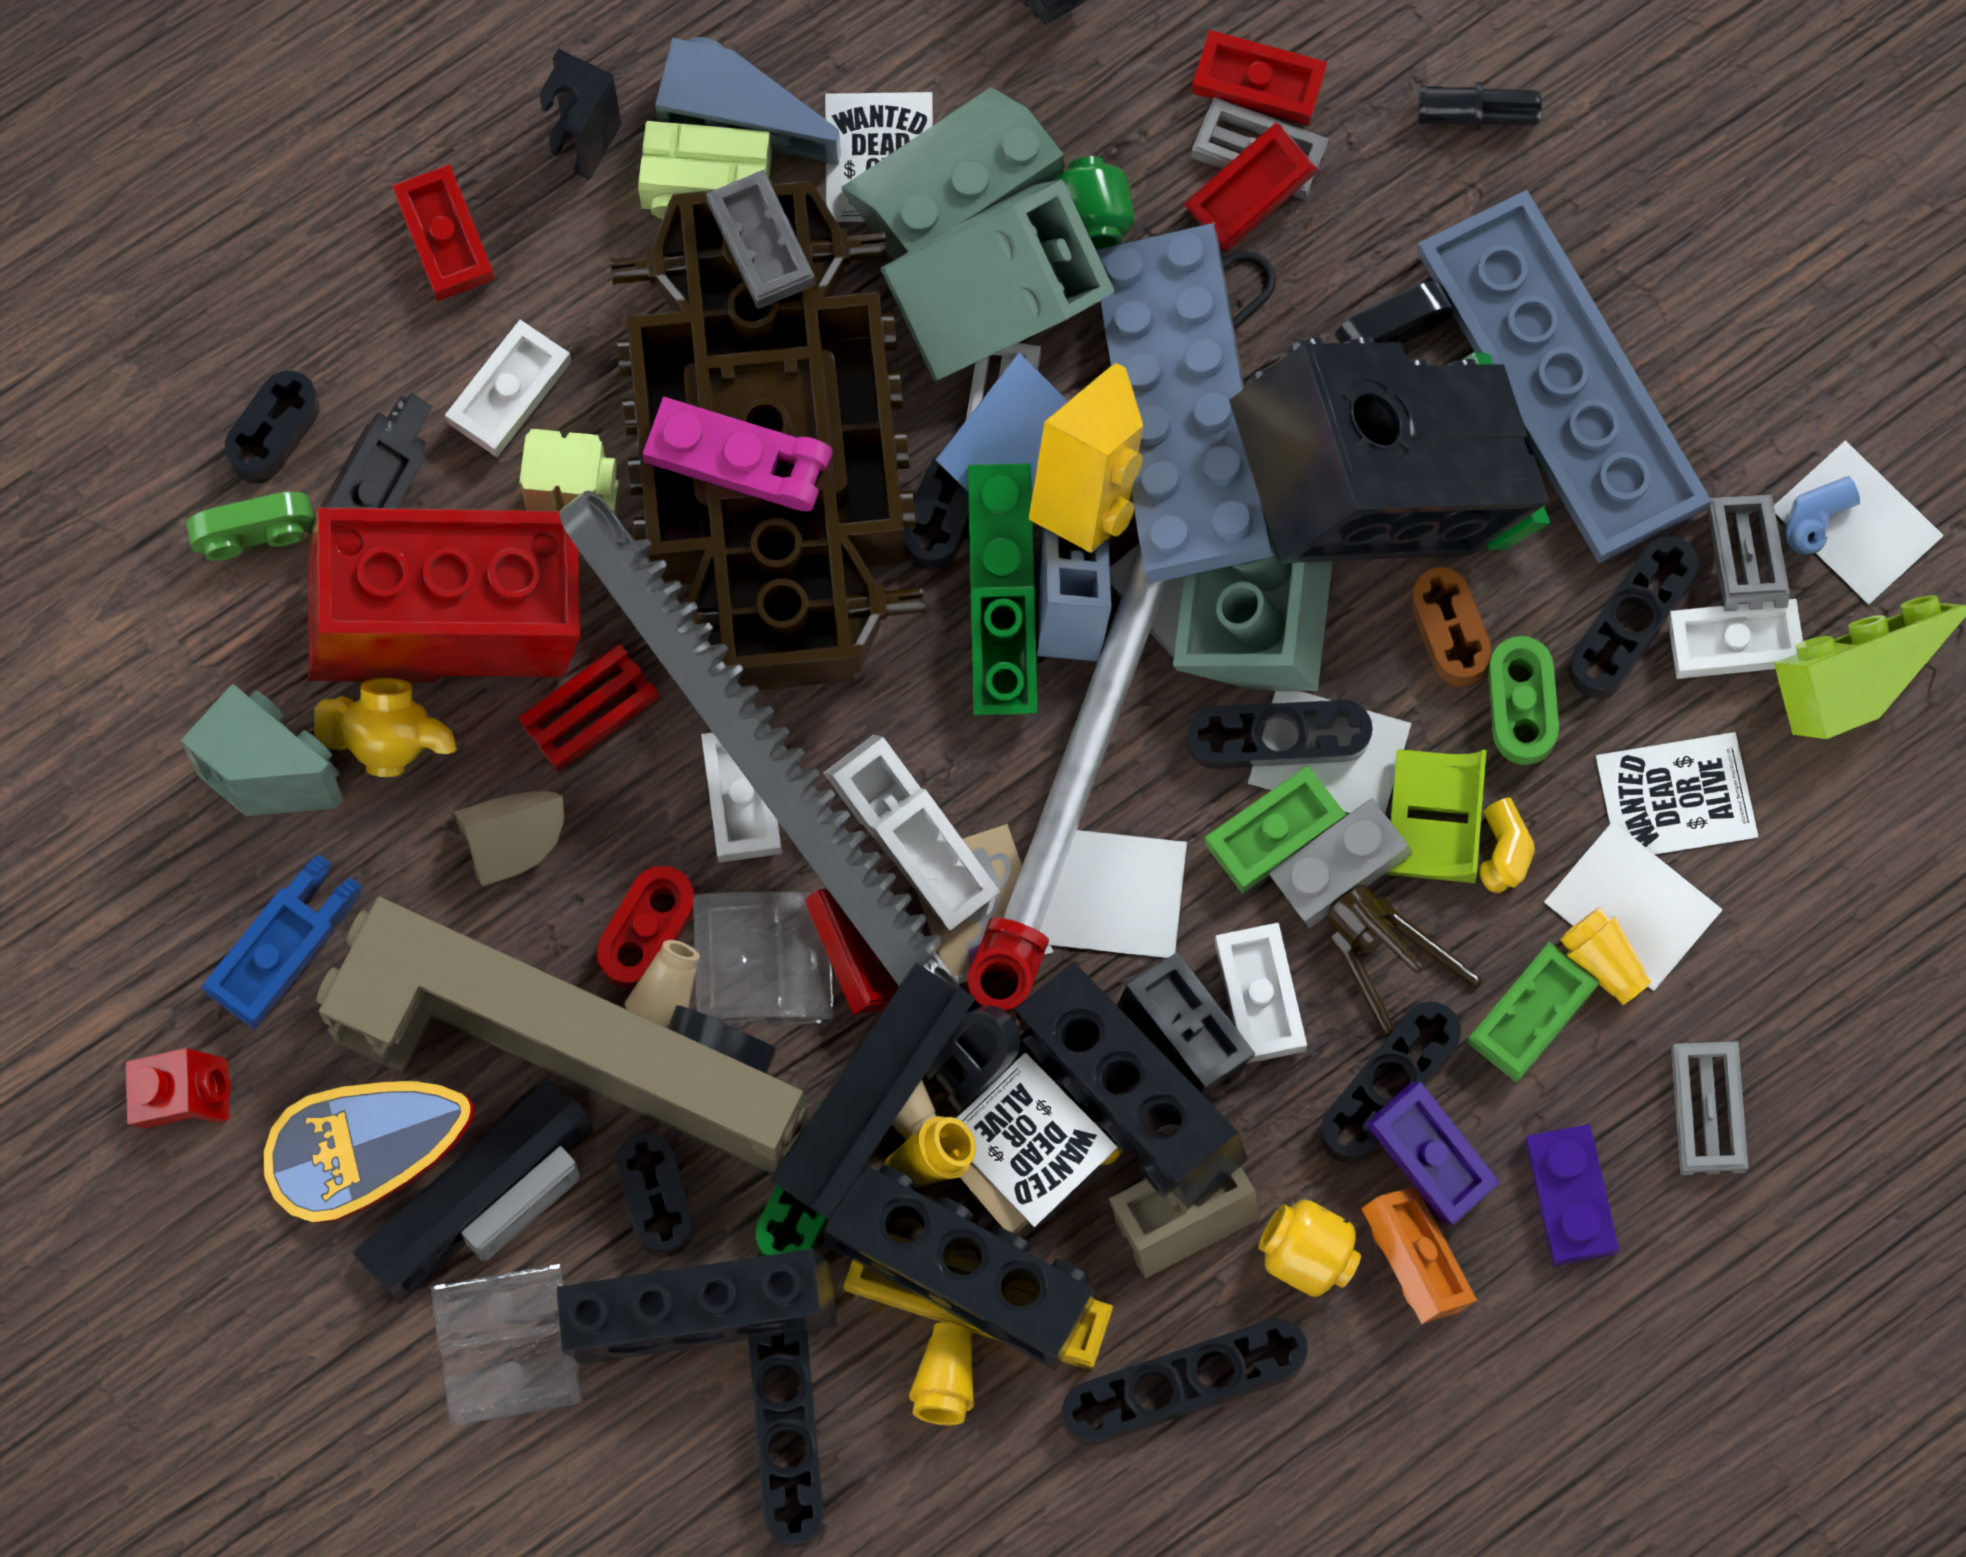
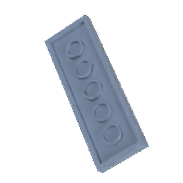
(1182, 358)
(1568, 375)

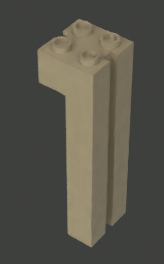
(416, 969)

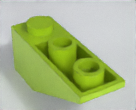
(1859, 675)

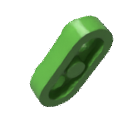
(269, 519)
(1523, 703)

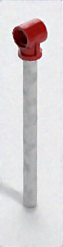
(1015, 942)

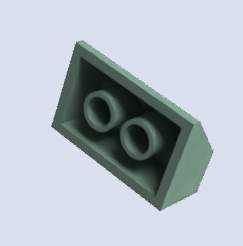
(954, 171)
(1255, 624)

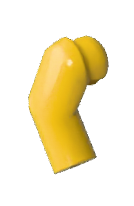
(1513, 851)

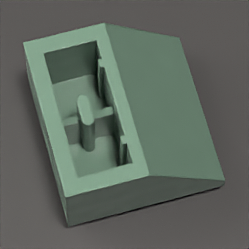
(258, 761)

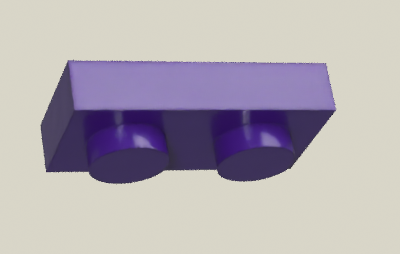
(1432, 1153)
(1571, 1195)

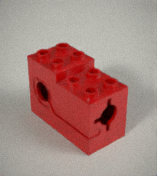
(440, 594)

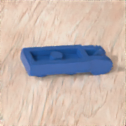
(279, 945)

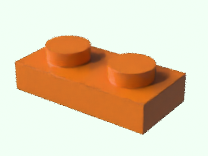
(1418, 1254)

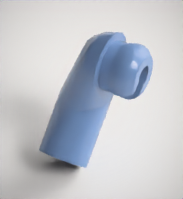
(1812, 513)

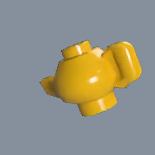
(382, 727)

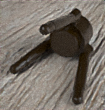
(1370, 922)

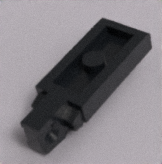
(381, 460)

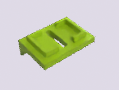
(1439, 785)

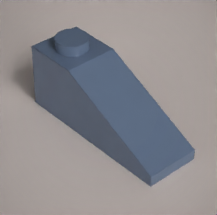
(722, 89)
(1071, 598)

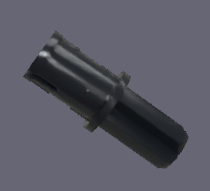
(1478, 106)

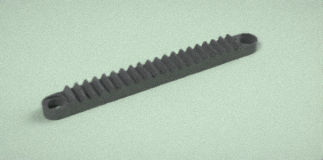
(750, 739)

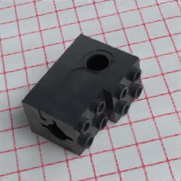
(1384, 453)

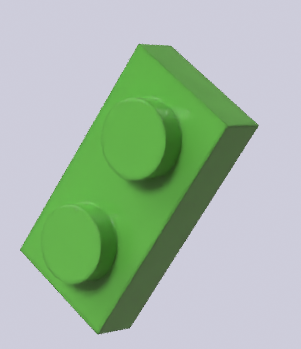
(1274, 828)

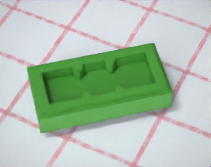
(1533, 1012)

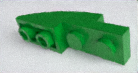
(1002, 589)

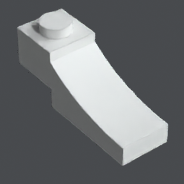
(912, 831)

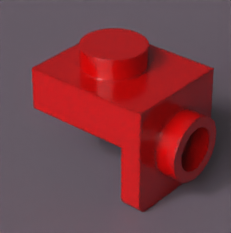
(177, 1088)

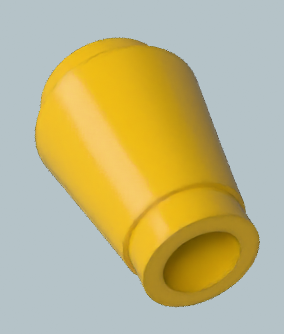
(1606, 954)
(935, 1151)
(945, 1377)

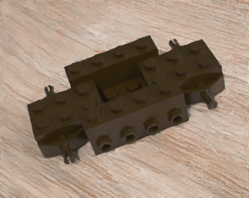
(772, 579)

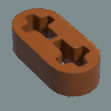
(1464, 621)

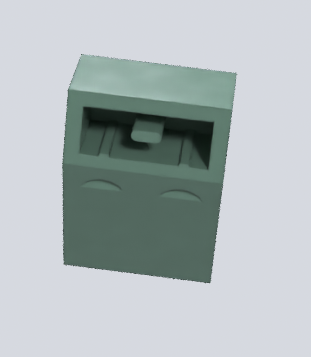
(998, 278)

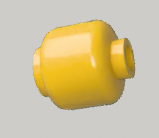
(1309, 1248)

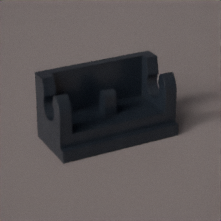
(586, 109)
(1186, 1024)

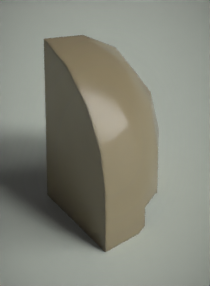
(511, 833)

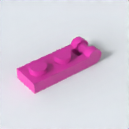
(735, 454)

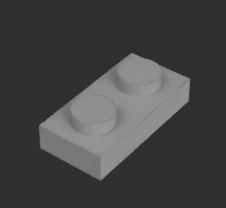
(1340, 860)

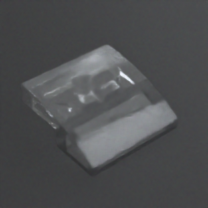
(760, 959)
(503, 1345)

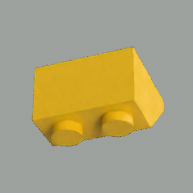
(1090, 463)

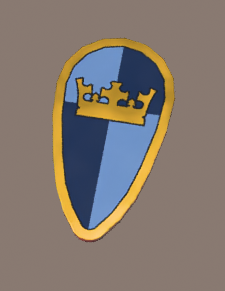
(360, 1145)

